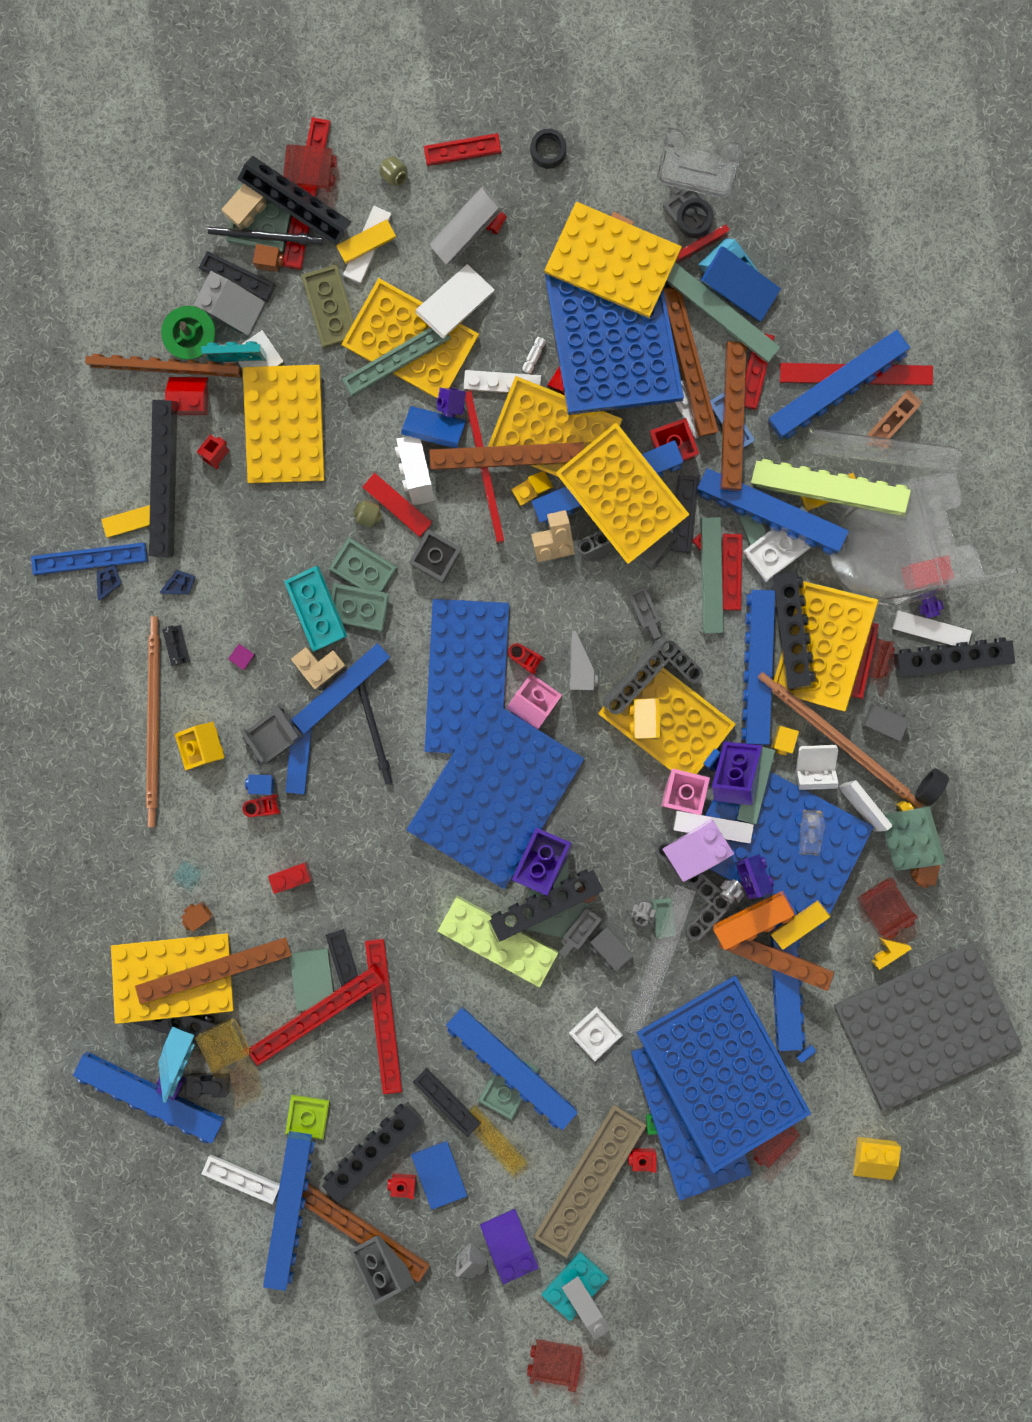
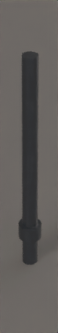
(302, 239)
(383, 764)

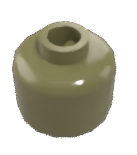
(393, 171)
(367, 513)

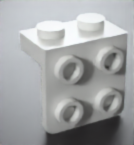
(817, 767)

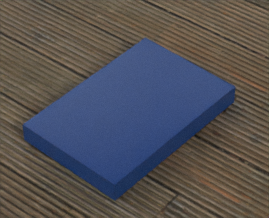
(433, 427)
(439, 1175)

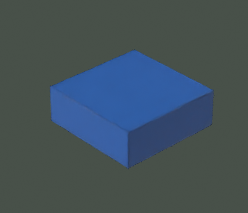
(712, 760)
(806, 1053)

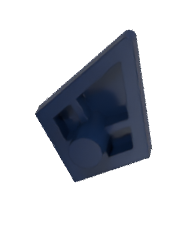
(107, 581)
(179, 584)

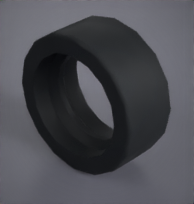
(548, 163)
(694, 202)
(932, 787)

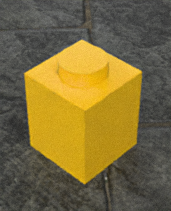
(784, 740)

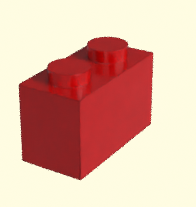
(290, 877)

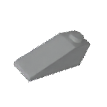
(470, 1262)
(586, 1308)

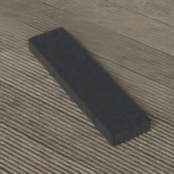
(247, 280)
(687, 497)
(343, 960)
(447, 1102)

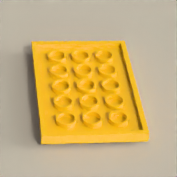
(612, 259)
(391, 320)
(541, 417)
(283, 423)
(622, 493)
(839, 636)
(687, 723)
(154, 959)

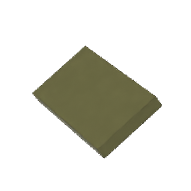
(328, 304)

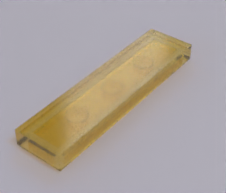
(497, 1142)

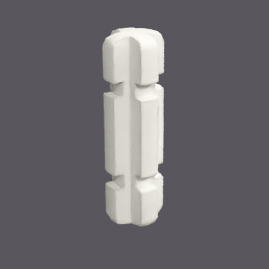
(534, 355)

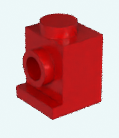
(213, 451)
(643, 1153)
(407, 1181)

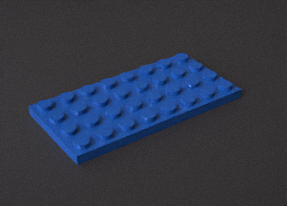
(464, 667)
(681, 1153)

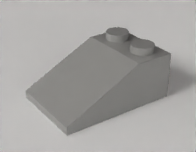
(229, 303)
(581, 670)

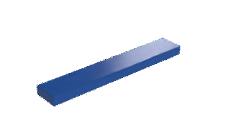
(89, 558)
(341, 688)

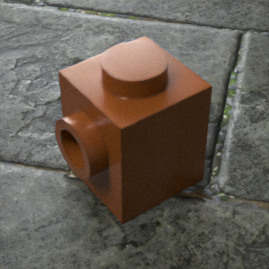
(268, 258)
(925, 876)
(196, 916)

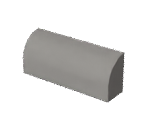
(466, 226)

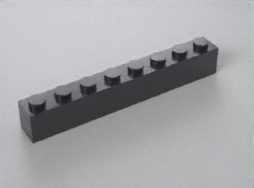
(163, 478)

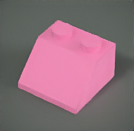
(534, 701)
(685, 792)

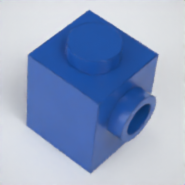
(260, 784)

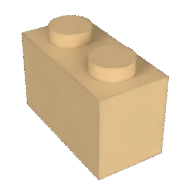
(244, 207)

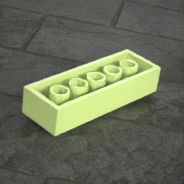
(518, 953)

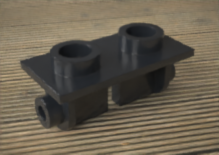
(176, 645)

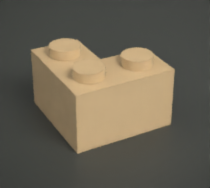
(556, 541)
(317, 671)

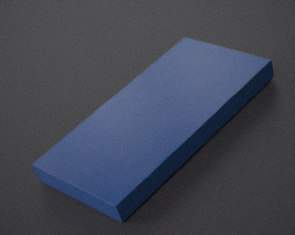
(740, 284)

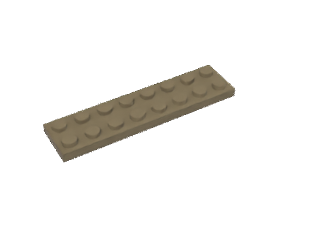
(589, 1180)

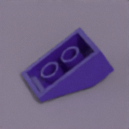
(737, 773)
(542, 861)
(754, 876)
(509, 1246)

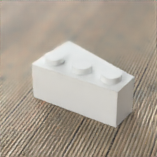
(415, 470)

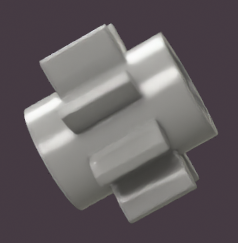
(732, 891)
(643, 913)

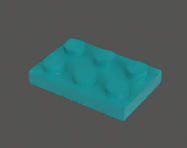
(233, 352)
(581, 1267)

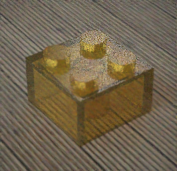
(223, 1044)

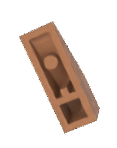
(896, 416)

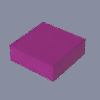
(241, 656)

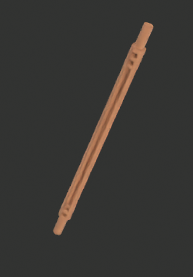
(153, 721)
(840, 740)

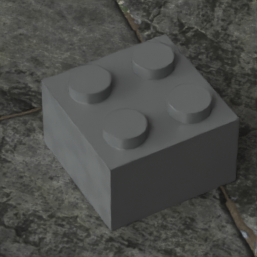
(435, 556)

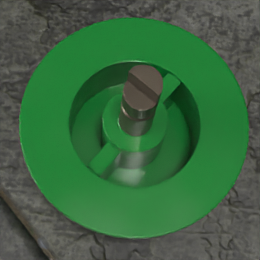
(186, 331)

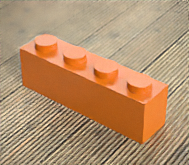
(754, 920)

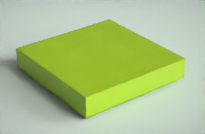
(307, 1116)

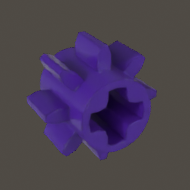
(931, 607)

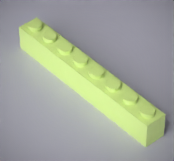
(831, 488)

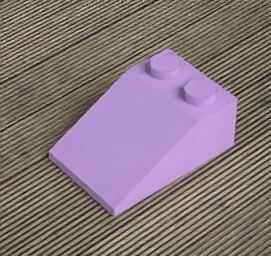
(698, 850)

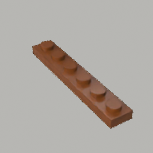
(784, 963)

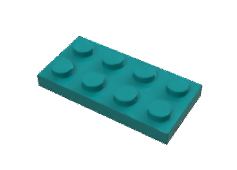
(315, 608)

